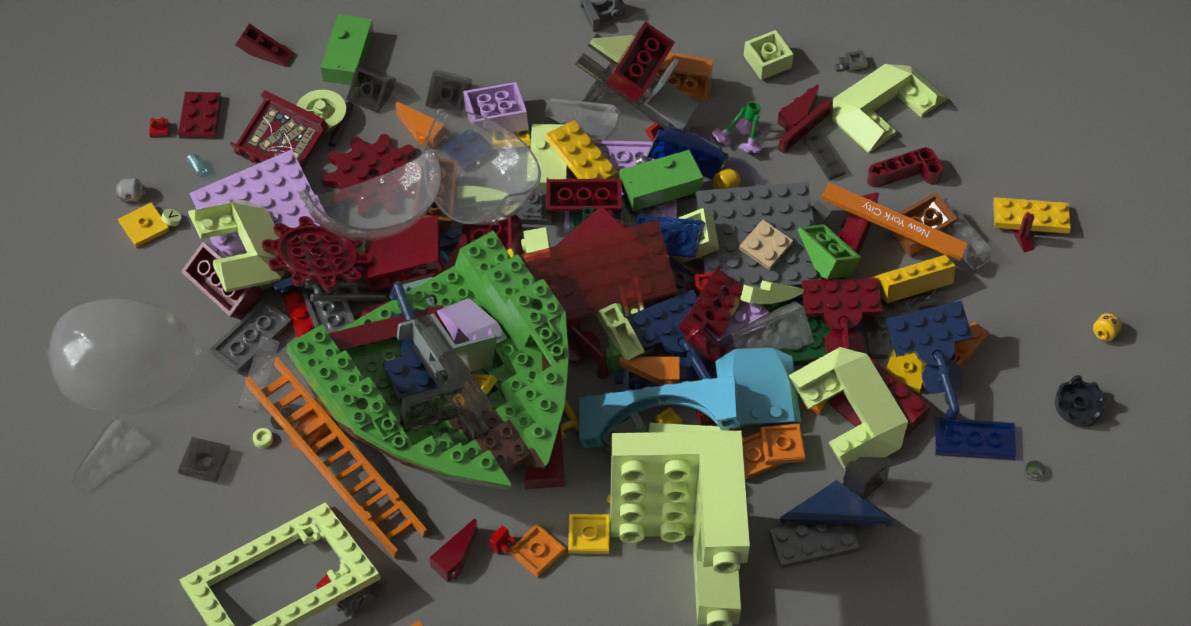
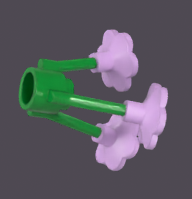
(746, 127)

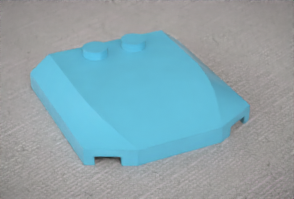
(763, 385)

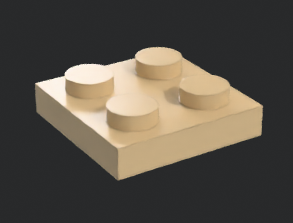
(766, 244)

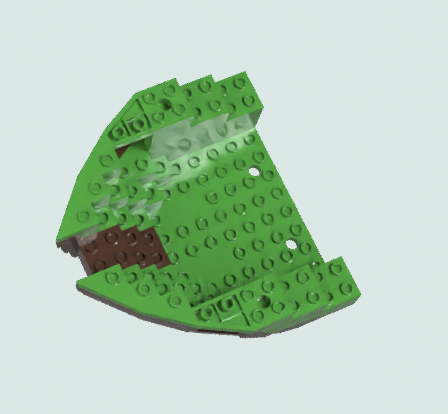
(527, 364)

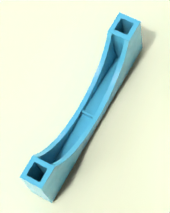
(713, 397)

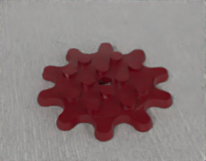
(366, 159)
(296, 254)

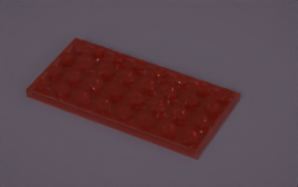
(605, 270)

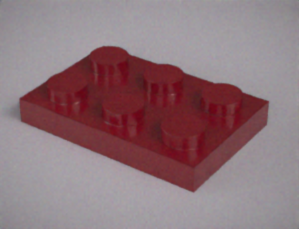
(200, 115)

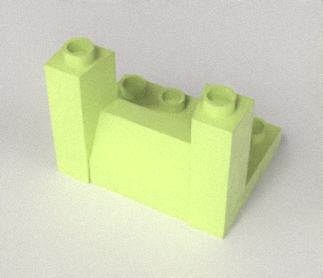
(684, 488)

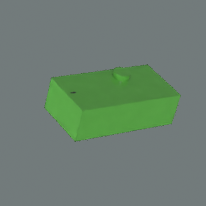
(346, 48)
(661, 180)

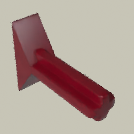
(1023, 235)

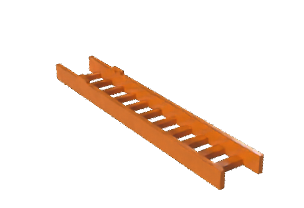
(349, 447)

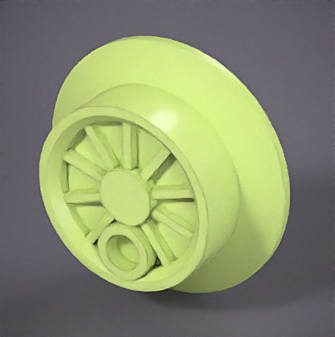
(325, 105)

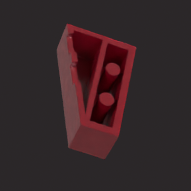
(553, 473)

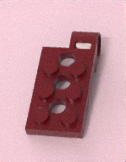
(705, 304)

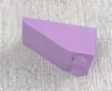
(469, 322)

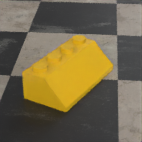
(916, 278)

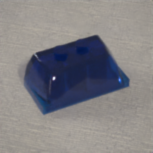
(704, 150)

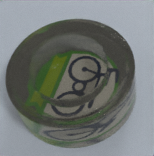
(1034, 470)

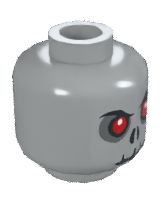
(130, 190)

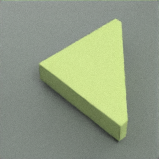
(612, 46)

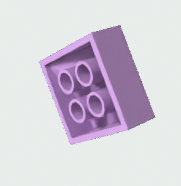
(500, 104)

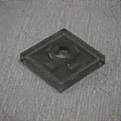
(202, 448)

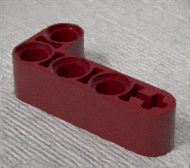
(919, 161)

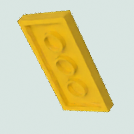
(580, 152)
(1048, 215)

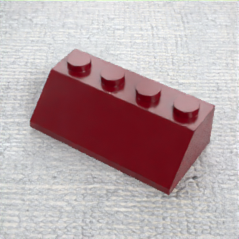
(581, 193)
(856, 228)

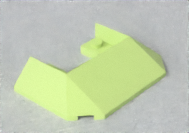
(856, 106)
(253, 226)
(857, 377)

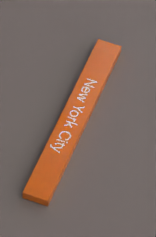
(894, 221)

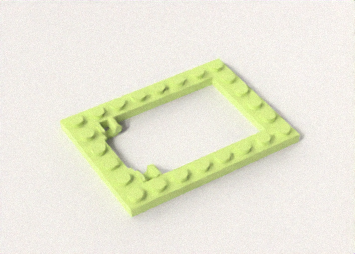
(354, 573)

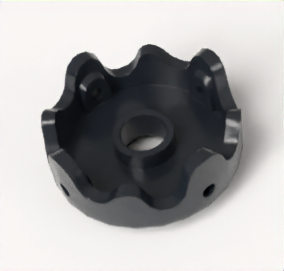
(1081, 391)

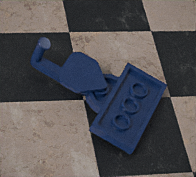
(660, 325)
(933, 332)
(407, 373)

